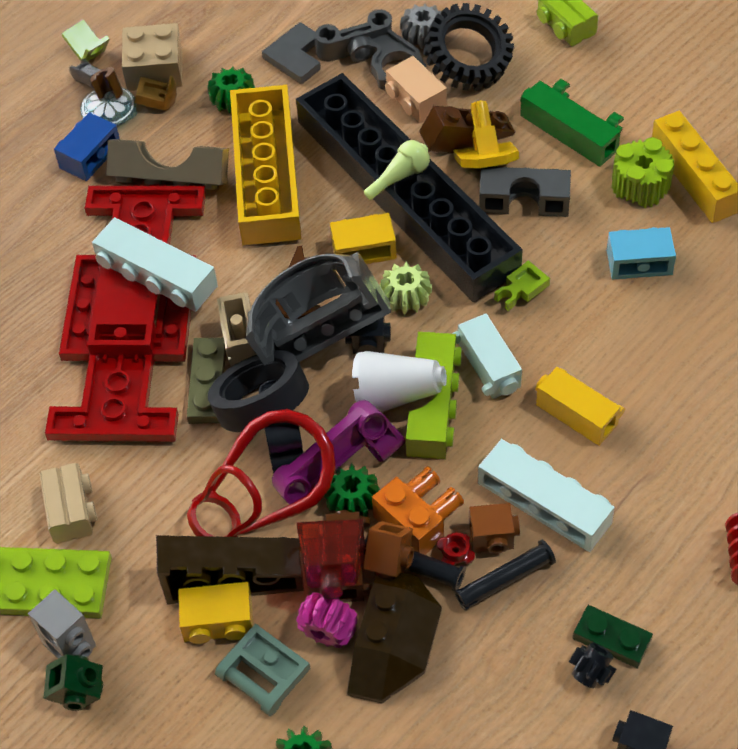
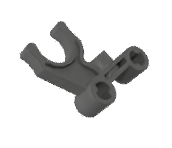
(364, 41)

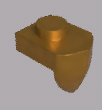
(156, 93)

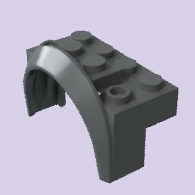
(305, 287)

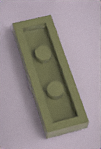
(206, 367)

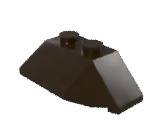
(393, 638)

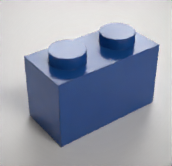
(86, 146)

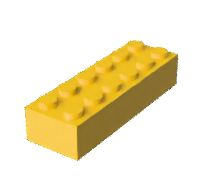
(265, 165)

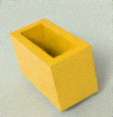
(368, 235)
(215, 612)

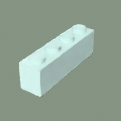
(155, 264)
(546, 494)

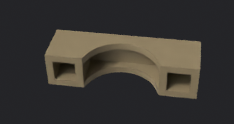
(132, 160)

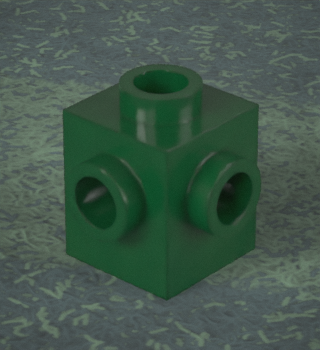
(73, 682)

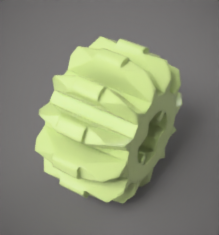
(406, 287)

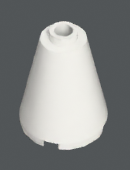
(395, 379)

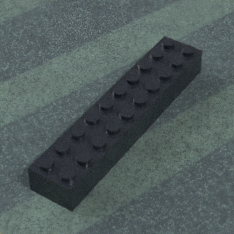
(425, 204)

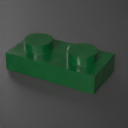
(619, 637)

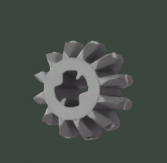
(416, 23)

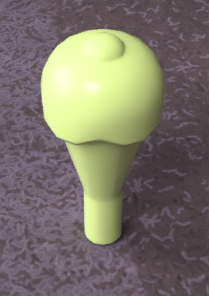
(410, 160)

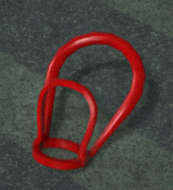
(237, 449)

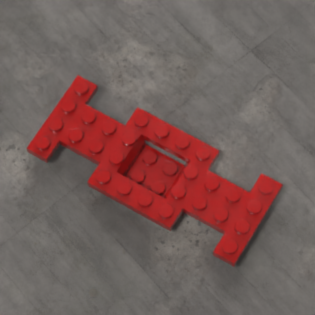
(115, 329)

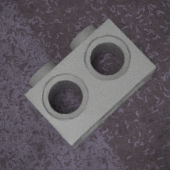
(62, 627)

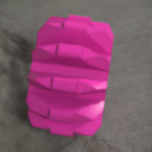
(327, 620)

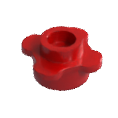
(459, 541)

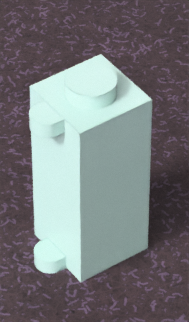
(489, 356)

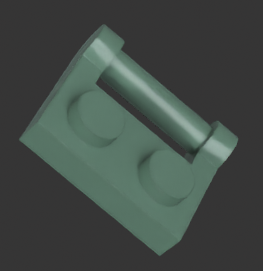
(271, 661)

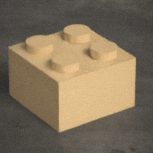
(152, 54)

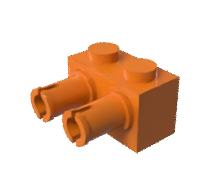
(402, 505)

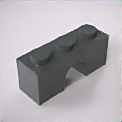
(546, 186)

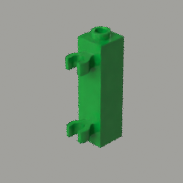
(571, 123)

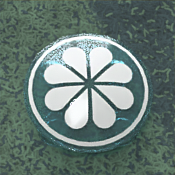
(109, 107)

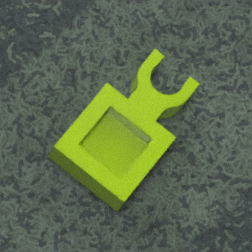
(523, 282)

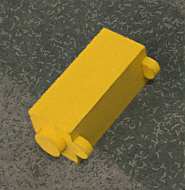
(578, 405)

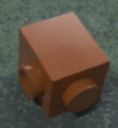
(493, 528)
(388, 549)

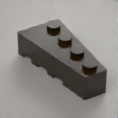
(200, 561)

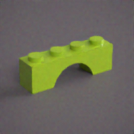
(428, 426)

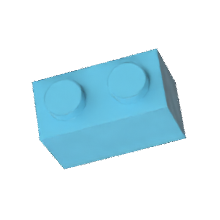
(641, 253)

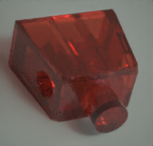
(331, 554)

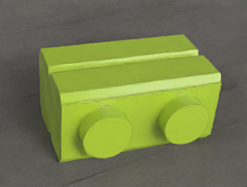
(569, 19)

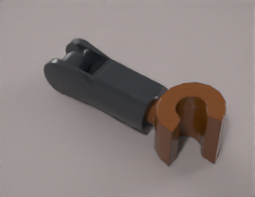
(100, 80)

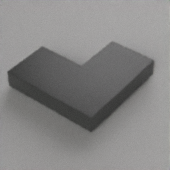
(290, 54)

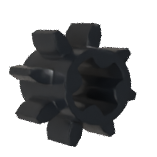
(592, 665)

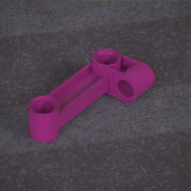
(347, 438)

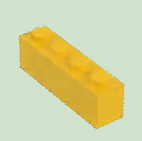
(698, 167)

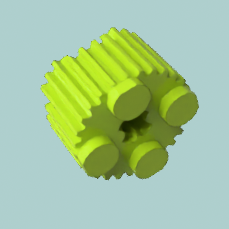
(642, 172)

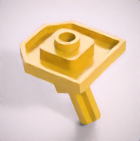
(486, 149)

